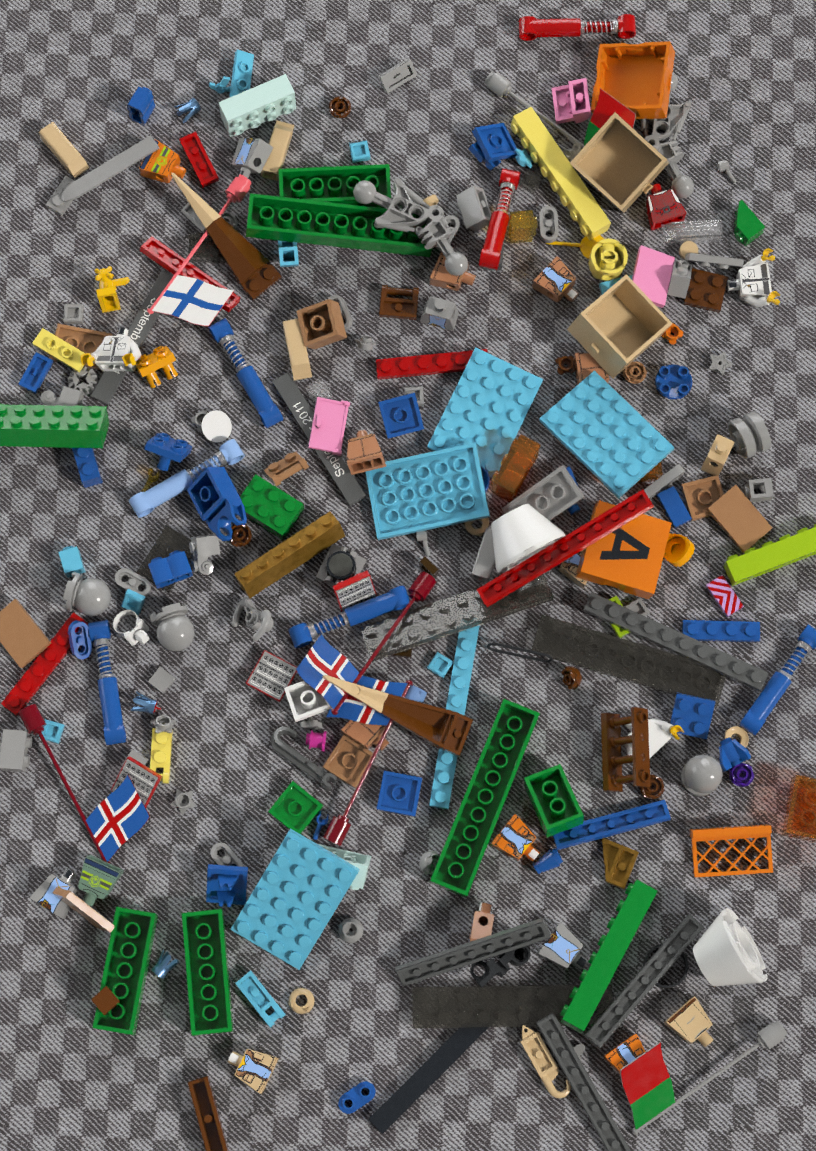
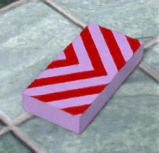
(724, 596)

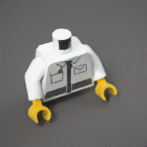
(754, 282)
(114, 353)

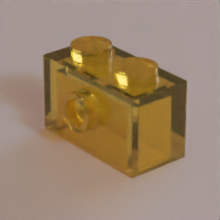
(522, 226)

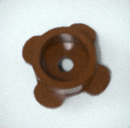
(565, 360)

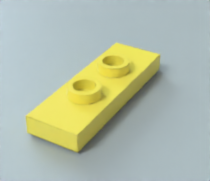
(59, 349)

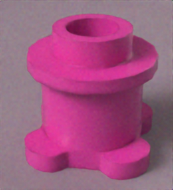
(316, 740)

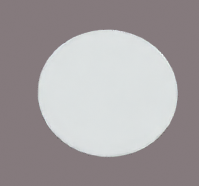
(216, 426)

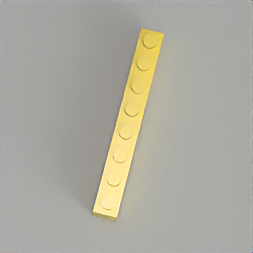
(560, 173)

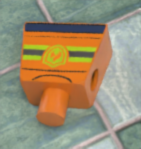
(161, 164)

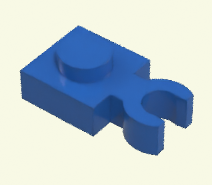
(477, 152)

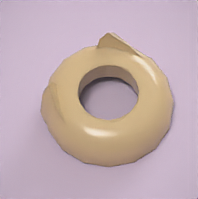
(478, 532)
(744, 739)
(301, 1009)

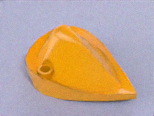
(678, 550)

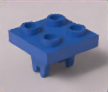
(226, 884)

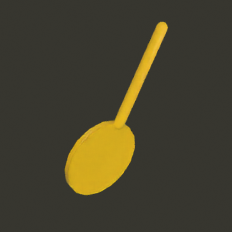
(585, 246)

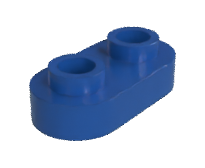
(80, 638)
(355, 1095)

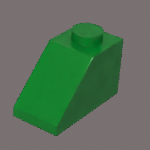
(747, 225)

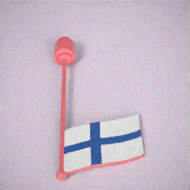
(190, 297)

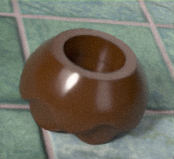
(340, 102)
(246, 536)
(571, 677)
(658, 788)

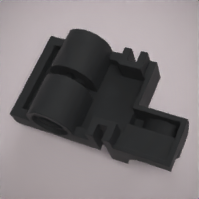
(501, 966)

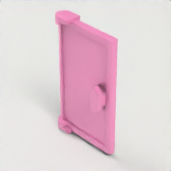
(331, 418)

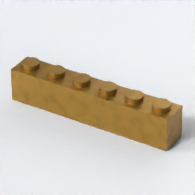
(289, 554)

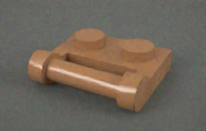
(285, 468)

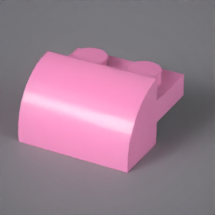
(572, 102)

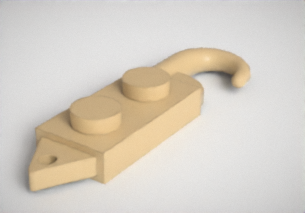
(542, 1061)

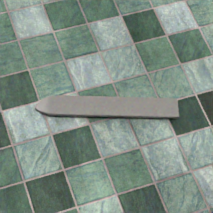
(110, 169)

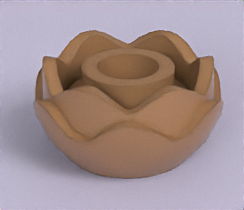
(640, 371)

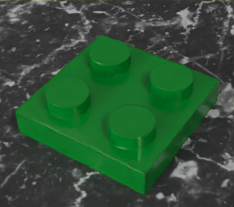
(295, 808)

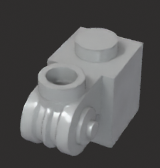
(68, 397)
(202, 548)

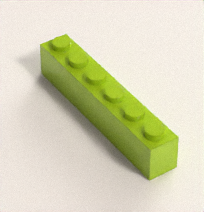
(771, 556)

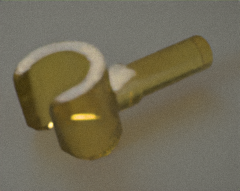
(150, 479)

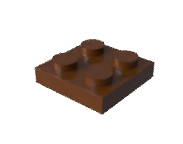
(706, 290)

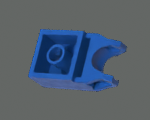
(217, 501)

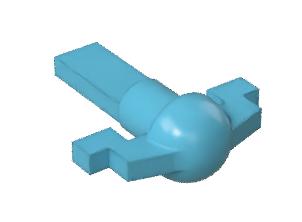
(221, 87)

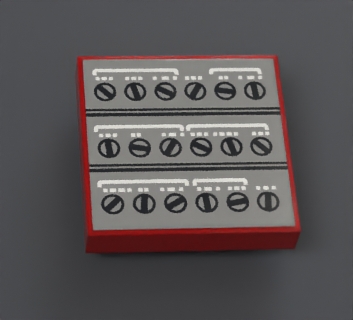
(354, 590)
(272, 676)
(143, 778)

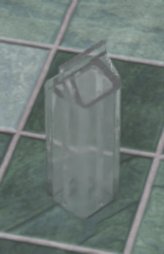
(695, 231)

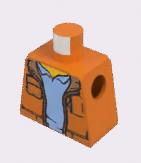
(516, 840)
(625, 1052)

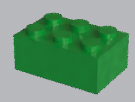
(270, 507)
(553, 800)

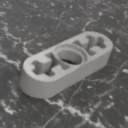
(664, 481)

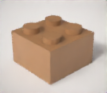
(321, 324)

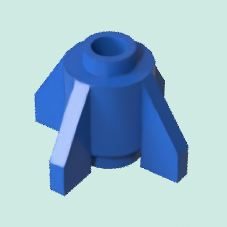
(732, 753)

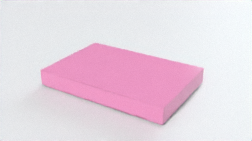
(653, 274)

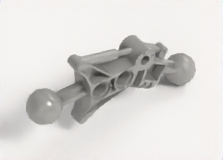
(672, 125)
(433, 234)

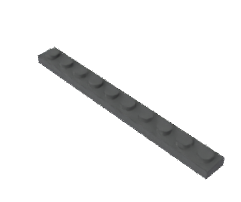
(676, 641)

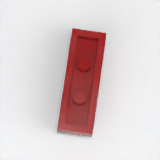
(199, 159)

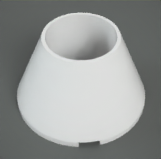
(521, 535)
(729, 953)

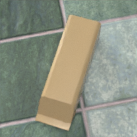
(280, 142)
(63, 150)
(296, 350)

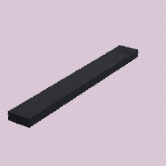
(425, 1077)

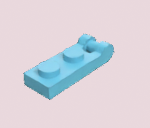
(259, 998)

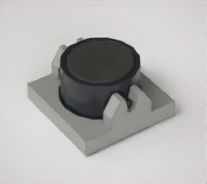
(340, 565)

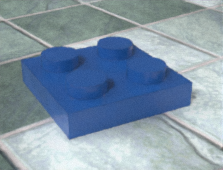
(495, 142)
(401, 415)
(692, 714)
(399, 793)

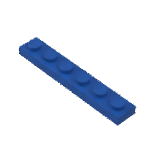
(613, 824)

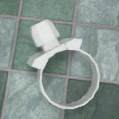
(138, 634)

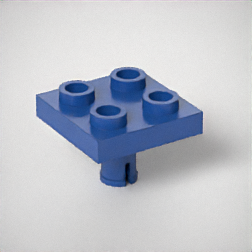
(168, 448)

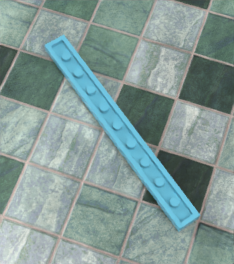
(456, 702)

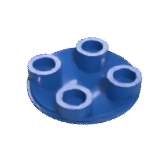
(673, 381)

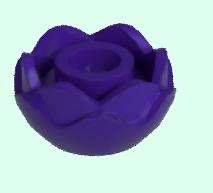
(747, 772)

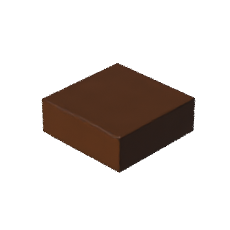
(105, 1000)

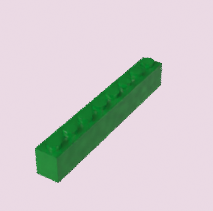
(608, 957)

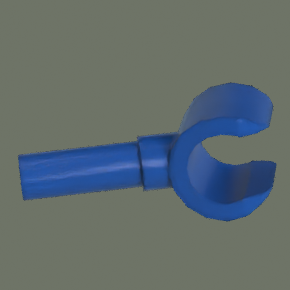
(321, 822)

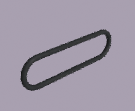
(519, 649)

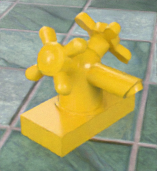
(107, 289)

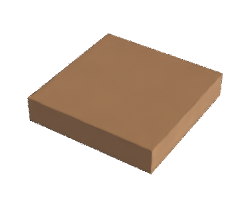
(701, 495)
(348, 761)

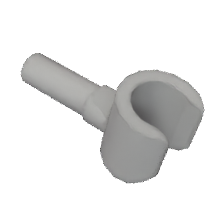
(724, 166)
(422, 536)

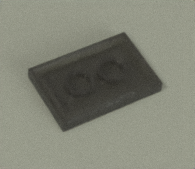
(166, 543)

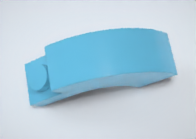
(288, 254)

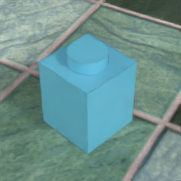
(71, 560)

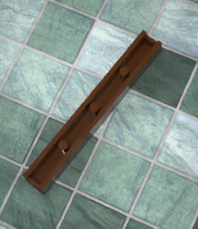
(208, 1114)

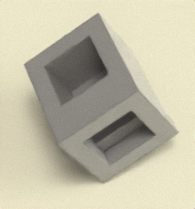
(764, 486)

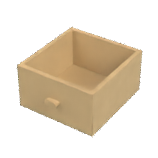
(619, 162)
(619, 326)

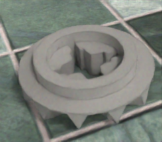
(92, 380)

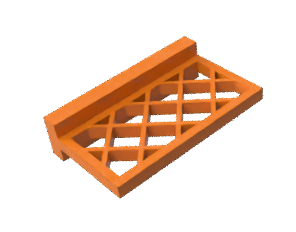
(726, 834)

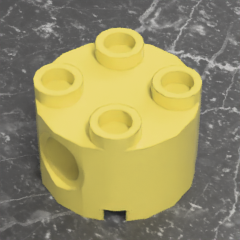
(607, 259)

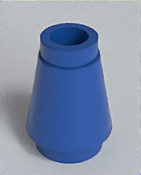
(548, 861)

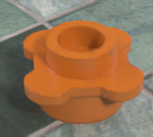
(672, 338)

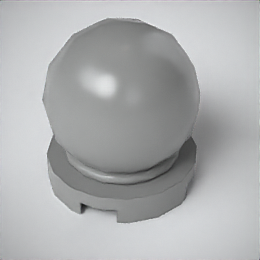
(87, 595)
(174, 628)
(701, 775)

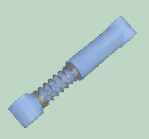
(145, 502)

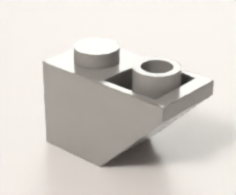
(680, 279)

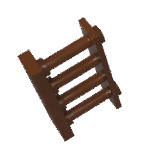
(611, 750)

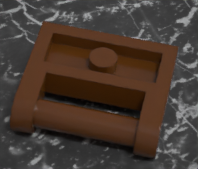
(398, 307)

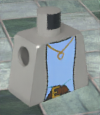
(251, 156)
(440, 313)
(46, 898)
(563, 948)

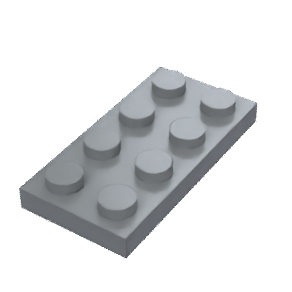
(550, 495)

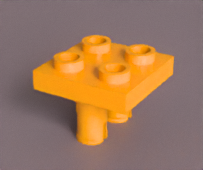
(160, 358)

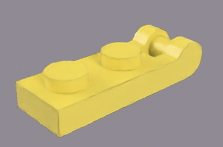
(161, 753)

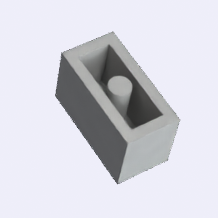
(474, 208)
(15, 750)

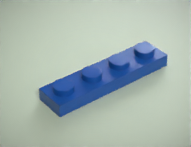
(722, 630)

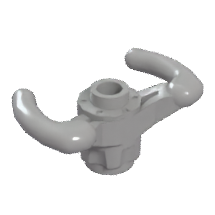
(254, 618)

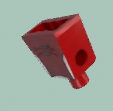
(663, 207)

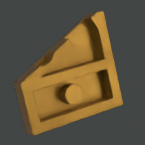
(618, 863)

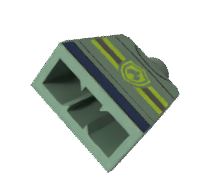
(98, 879)

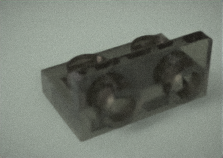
(207, 250)

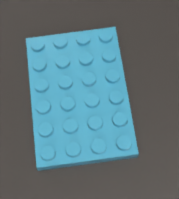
(486, 408)
(606, 434)
(427, 491)
(295, 899)

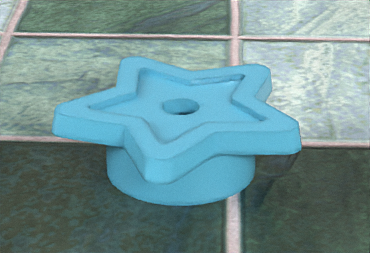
(523, 158)

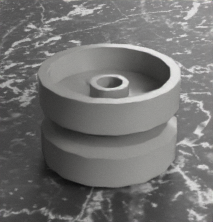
(749, 435)

